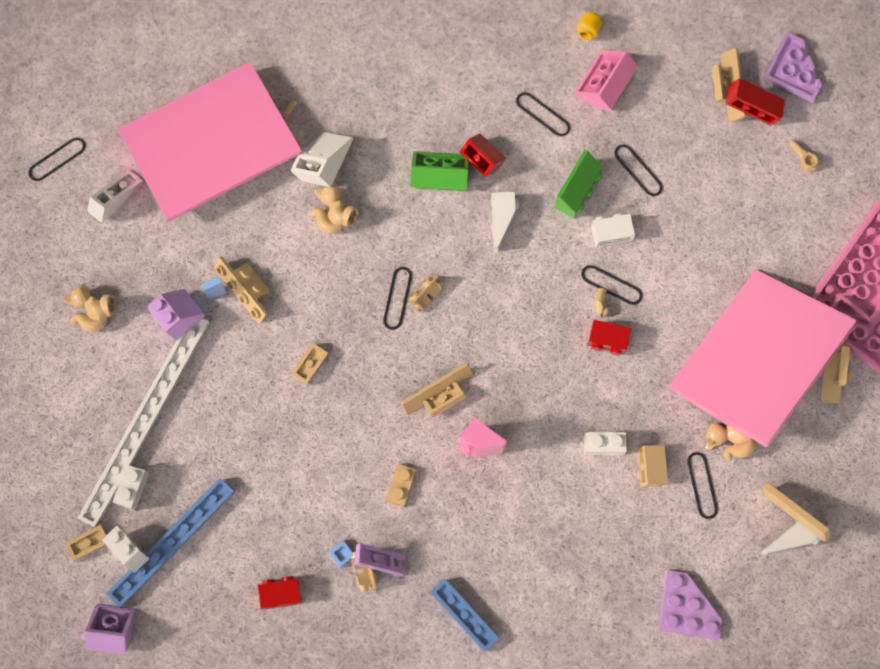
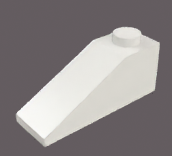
(113, 195)
(503, 212)
(793, 537)

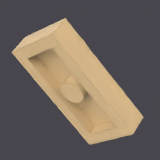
(309, 364)
(400, 485)
(86, 543)

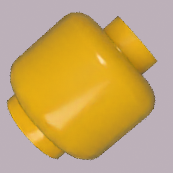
(589, 25)

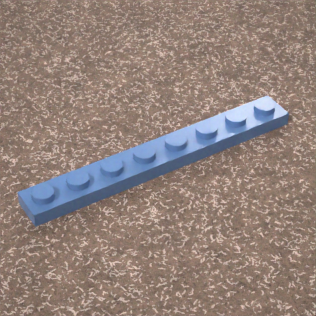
(171, 542)

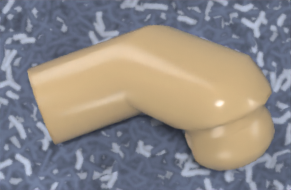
(599, 302)

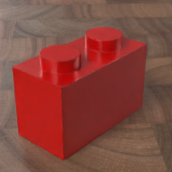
(482, 155)
(609, 337)
(279, 593)

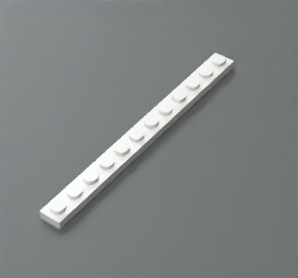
(142, 423)

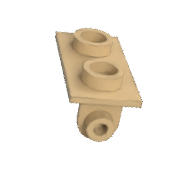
(419, 297)
(366, 578)

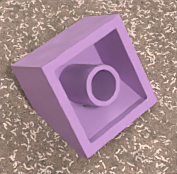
(175, 312)
(109, 629)

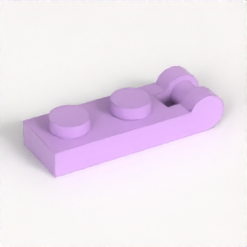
(379, 559)

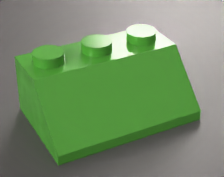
(439, 171)
(579, 185)

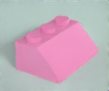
(606, 79)
(481, 441)

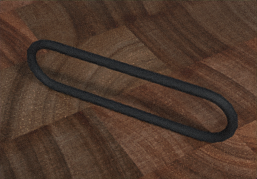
(525, 93)
(626, 146)
(49, 155)
(609, 292)
(389, 297)
(694, 487)

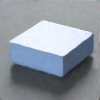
(341, 553)

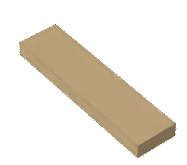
(796, 512)

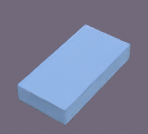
(213, 288)

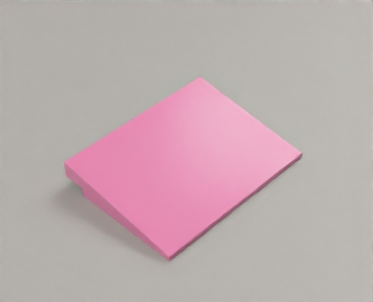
(209, 141)
(854, 288)
(762, 357)

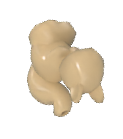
(338, 214)
(97, 309)
(718, 435)

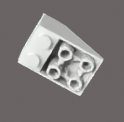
(322, 159)

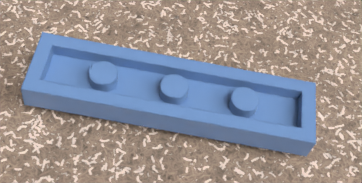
(464, 615)

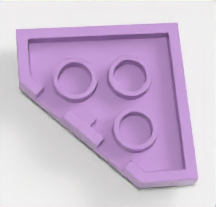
(793, 69)
(687, 609)

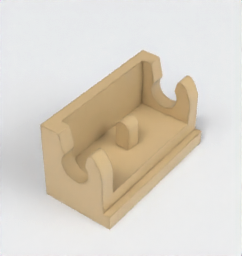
(652, 465)

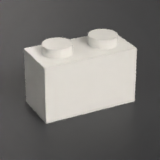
(612, 229)
(605, 443)
(131, 487)
(125, 549)

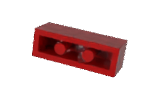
(755, 101)

